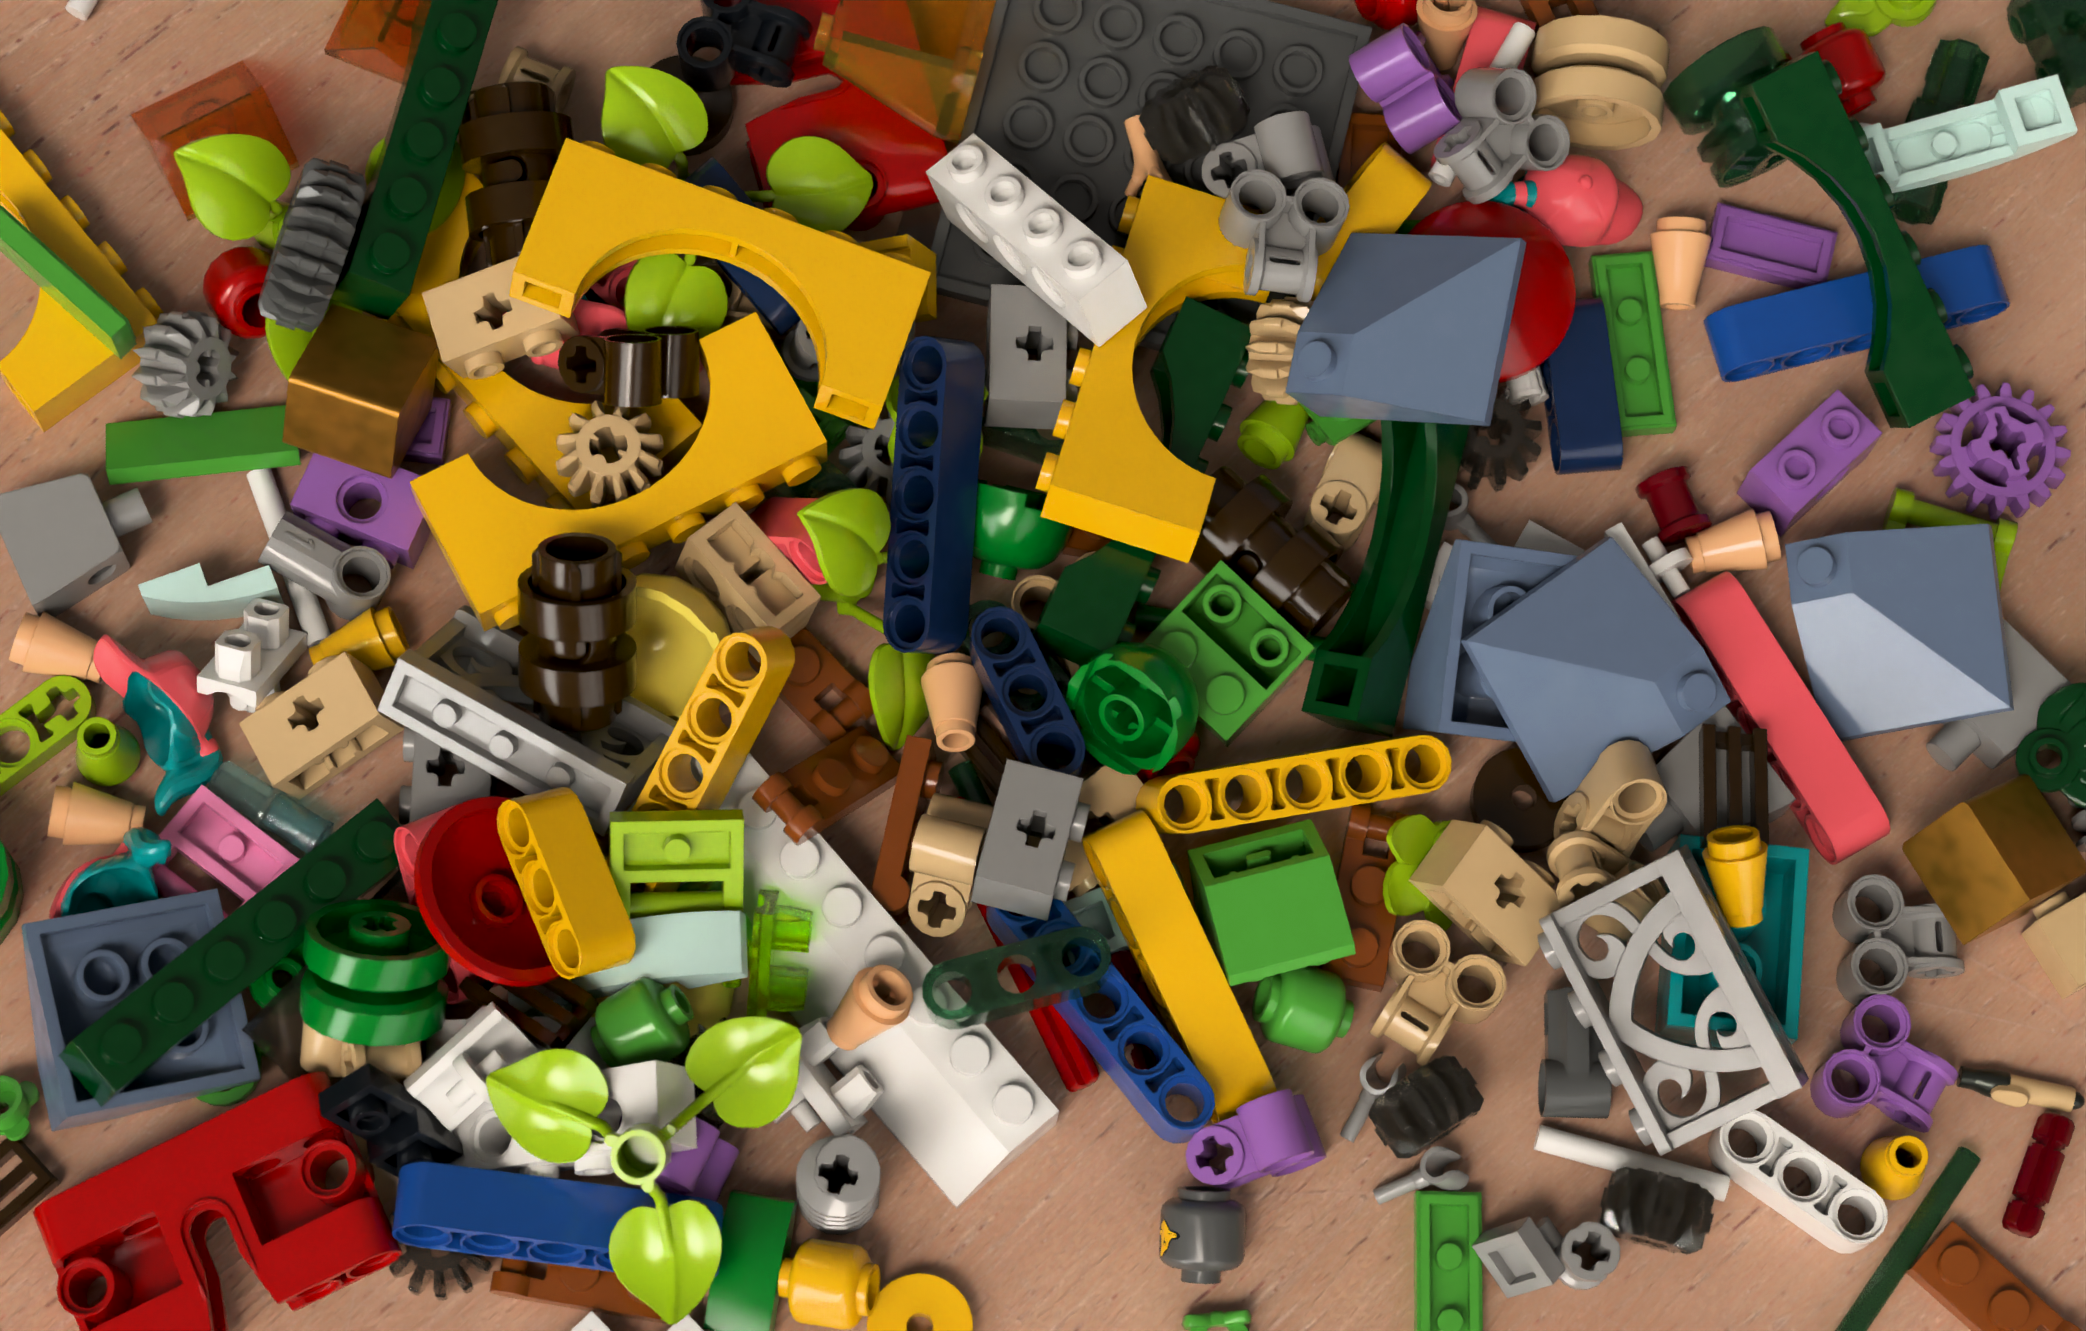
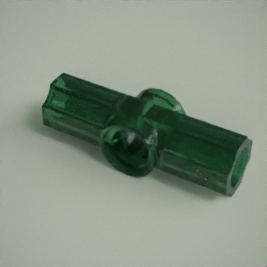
(1948, 85)

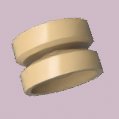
(1601, 79)

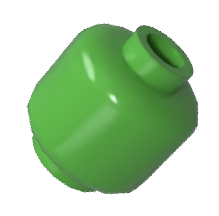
(1303, 1008)
(642, 1023)

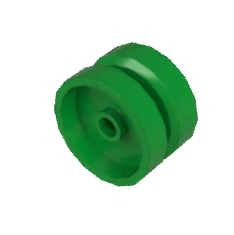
(373, 974)

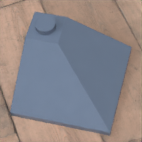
(1409, 329)
(1901, 627)
(1592, 665)
(1443, 682)
(95, 960)

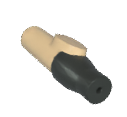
(2019, 1090)

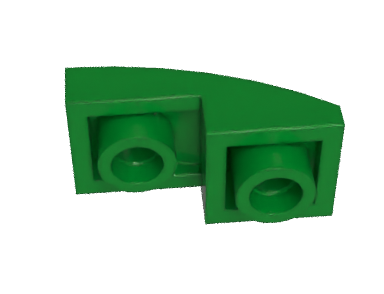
(754, 1244)

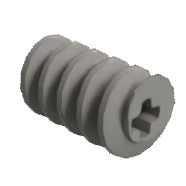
(818, 1169)

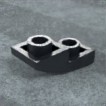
(389, 1119)

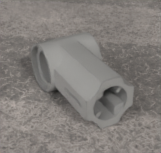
(321, 561)

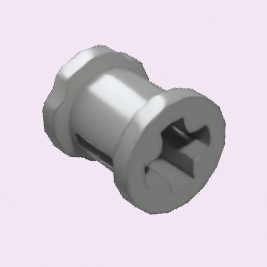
(1603, 1247)

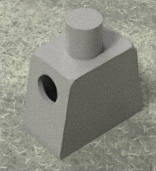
(67, 538)
(1998, 735)
(1681, 781)

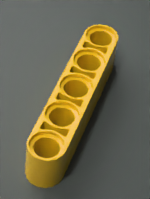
(707, 738)
(1322, 778)
(1177, 960)

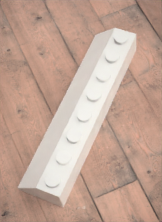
(947, 1092)

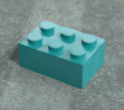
(1770, 947)

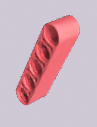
(1767, 693)

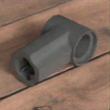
(1571, 1074)

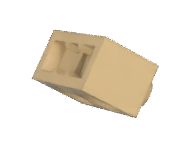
(746, 575)

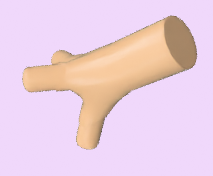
(1145, 158)

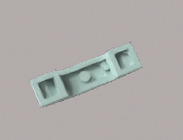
(1971, 137)
(669, 948)

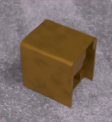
(360, 391)
(1994, 858)

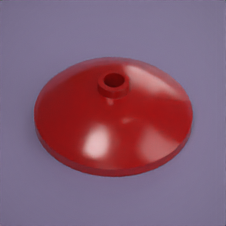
(1545, 285)
(459, 870)

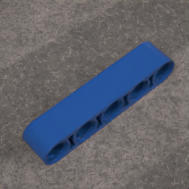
(1837, 315)
(1109, 1036)
(515, 1214)

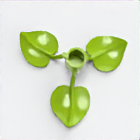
(655, 119)
(234, 196)
(847, 537)
(553, 1105)

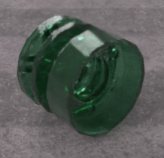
(1705, 101)

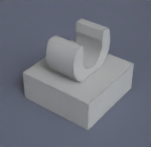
(1521, 1255)

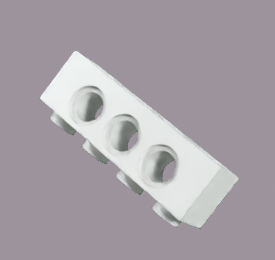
(1037, 240)
(638, 1092)

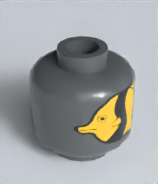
(1202, 1233)

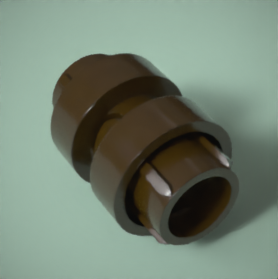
(515, 148)
(1283, 566)
(577, 615)

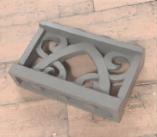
(457, 696)
(1758, 1036)

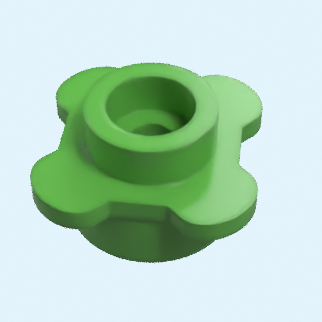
(19, 1099)

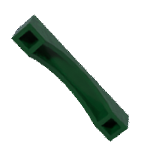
(415, 155)
(1910, 352)
(1191, 378)
(1369, 651)
(231, 955)

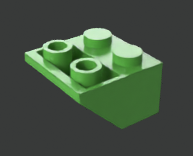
(1233, 650)
(1270, 902)

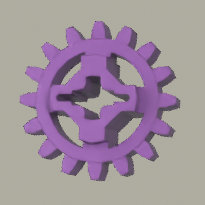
(1988, 474)

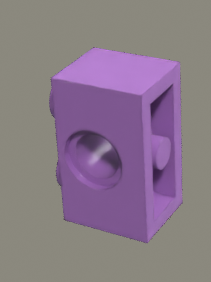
(1810, 461)
(334, 487)

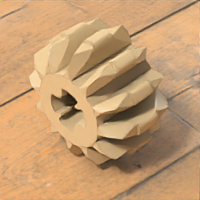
(1273, 346)
(589, 467)

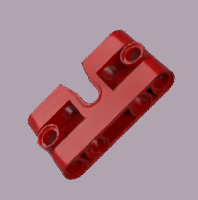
(867, 130)
(256, 1168)

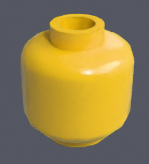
(829, 1284)

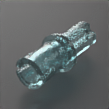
(269, 807)

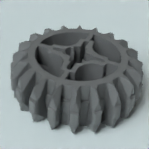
(312, 245)

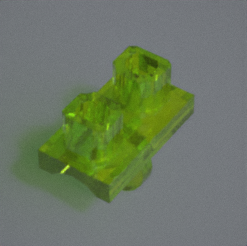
(776, 929)

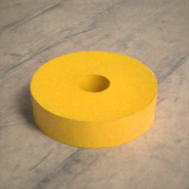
(920, 1297)

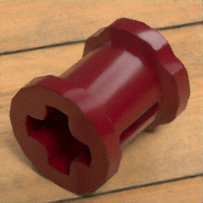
(1673, 505)

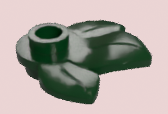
(2061, 729)

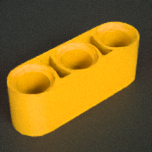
(1379, 202)
(566, 882)

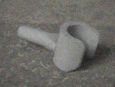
(1462, 520)
(1372, 1089)
(1429, 1173)

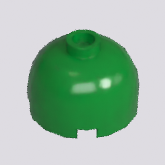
(1012, 533)
(1134, 706)

